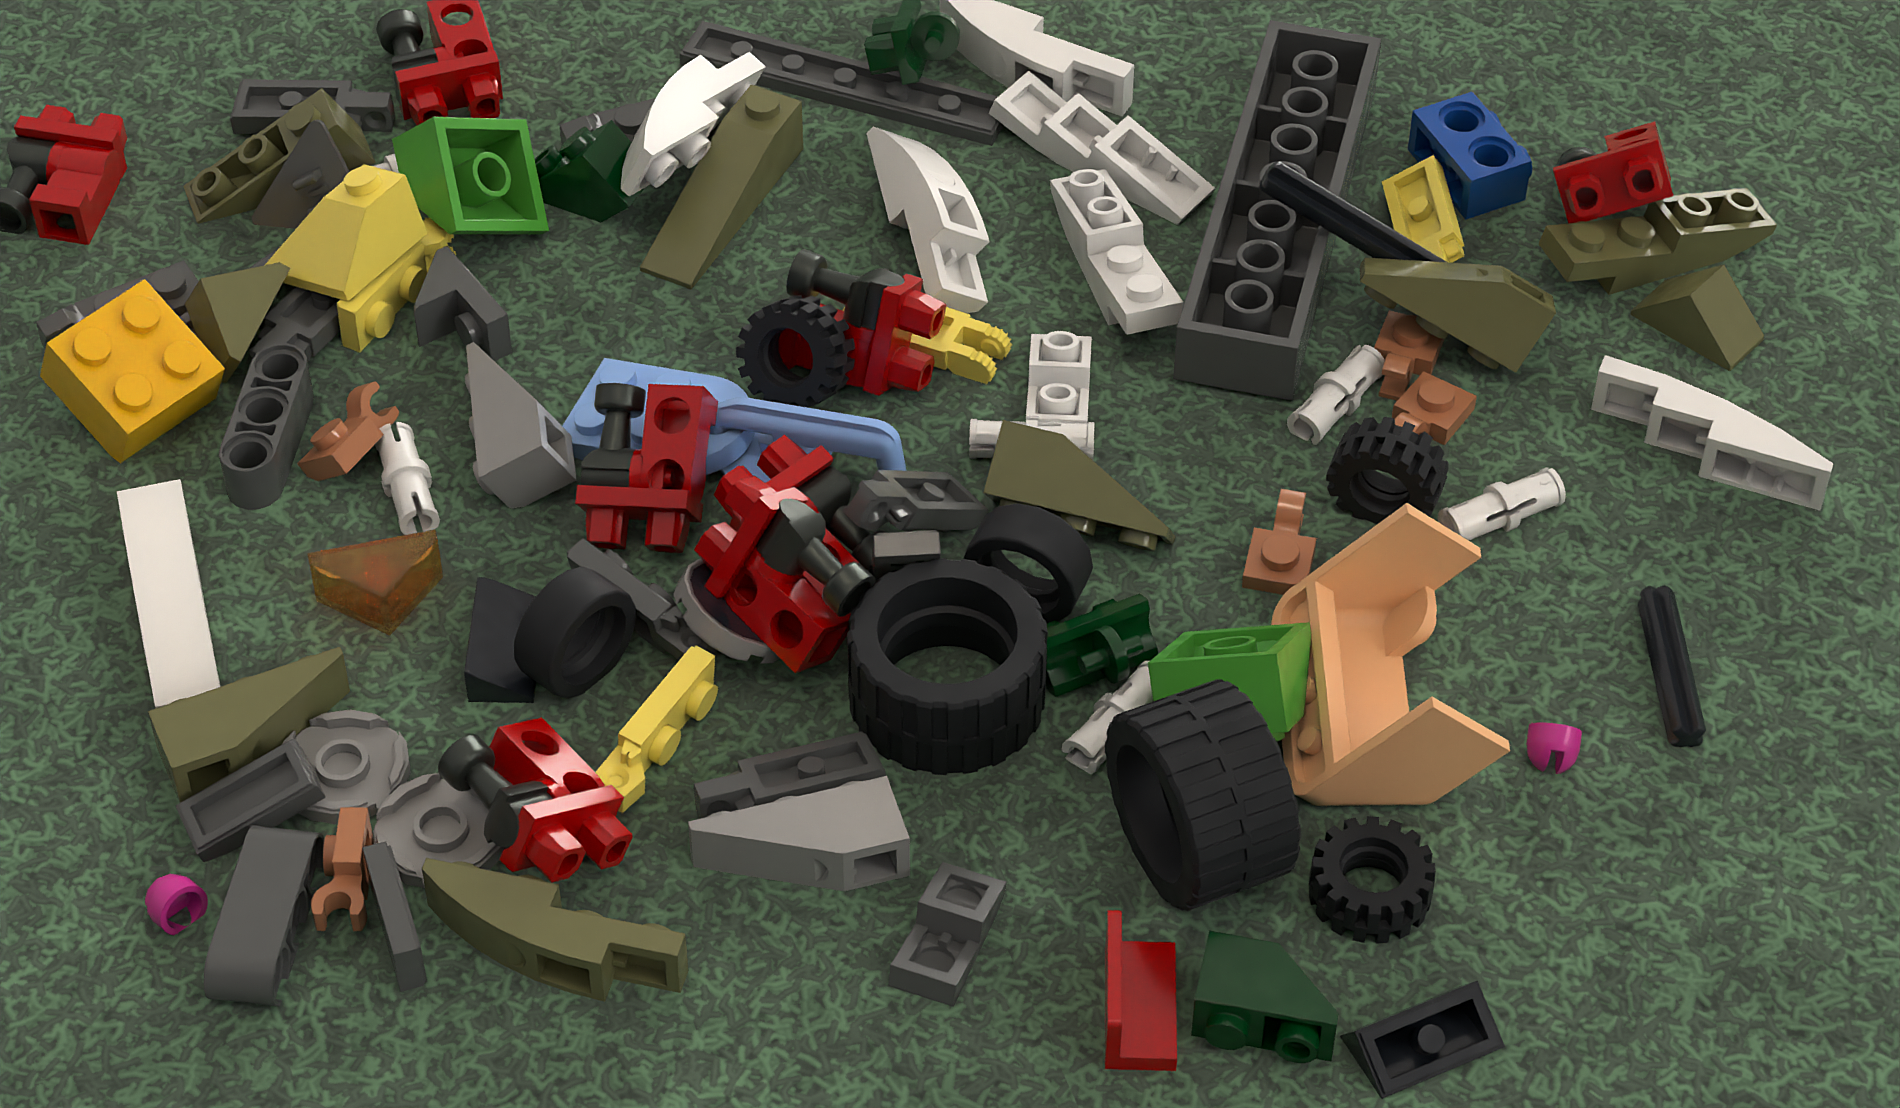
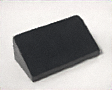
(490, 661)
(1425, 1039)

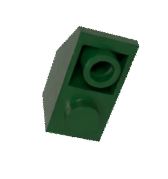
(586, 173)
(1261, 1000)

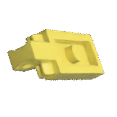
(1424, 209)
(656, 726)

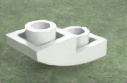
(1059, 377)

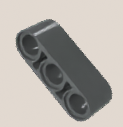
(266, 426)
(261, 915)

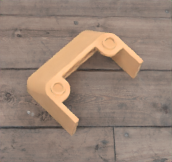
(1363, 617)

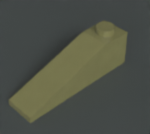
(741, 167)

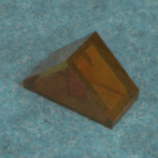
(378, 578)

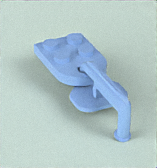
(742, 423)

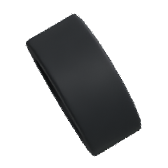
(1044, 539)
(547, 638)

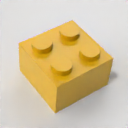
(131, 371)

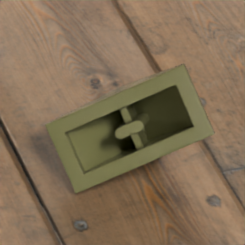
(231, 309)
(1704, 315)

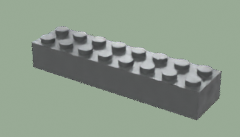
(1259, 259)

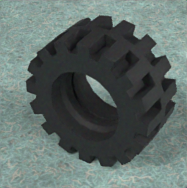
(825, 340)
(1389, 450)
(1364, 910)

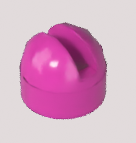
(1556, 738)
(169, 896)

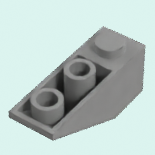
(517, 441)
(815, 839)

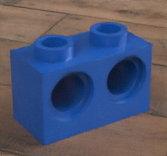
(1476, 153)

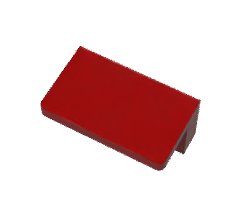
(1139, 1002)

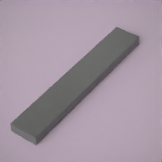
(850, 83)

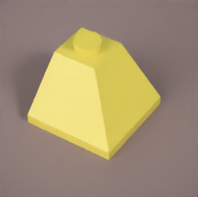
(353, 234)

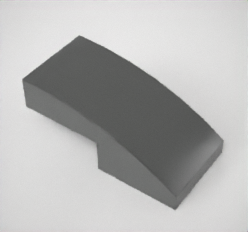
(947, 933)

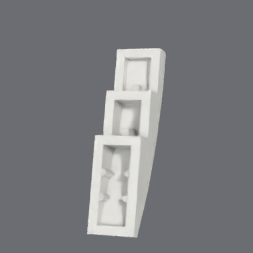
(1085, 138)
(1728, 439)
(168, 592)

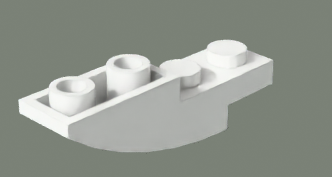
(1012, 41)
(683, 117)
(941, 216)
(1113, 254)

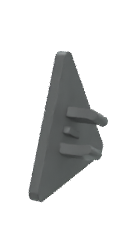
(304, 179)

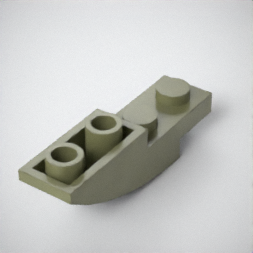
(1666, 241)
(528, 931)

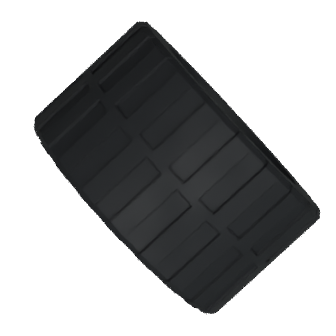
(947, 724)
(1203, 794)

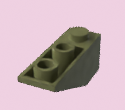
(246, 173)
(1473, 302)
(1054, 474)
(241, 721)

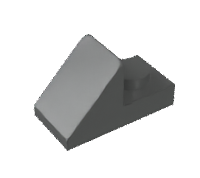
(457, 301)

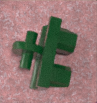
(907, 41)
(1099, 645)

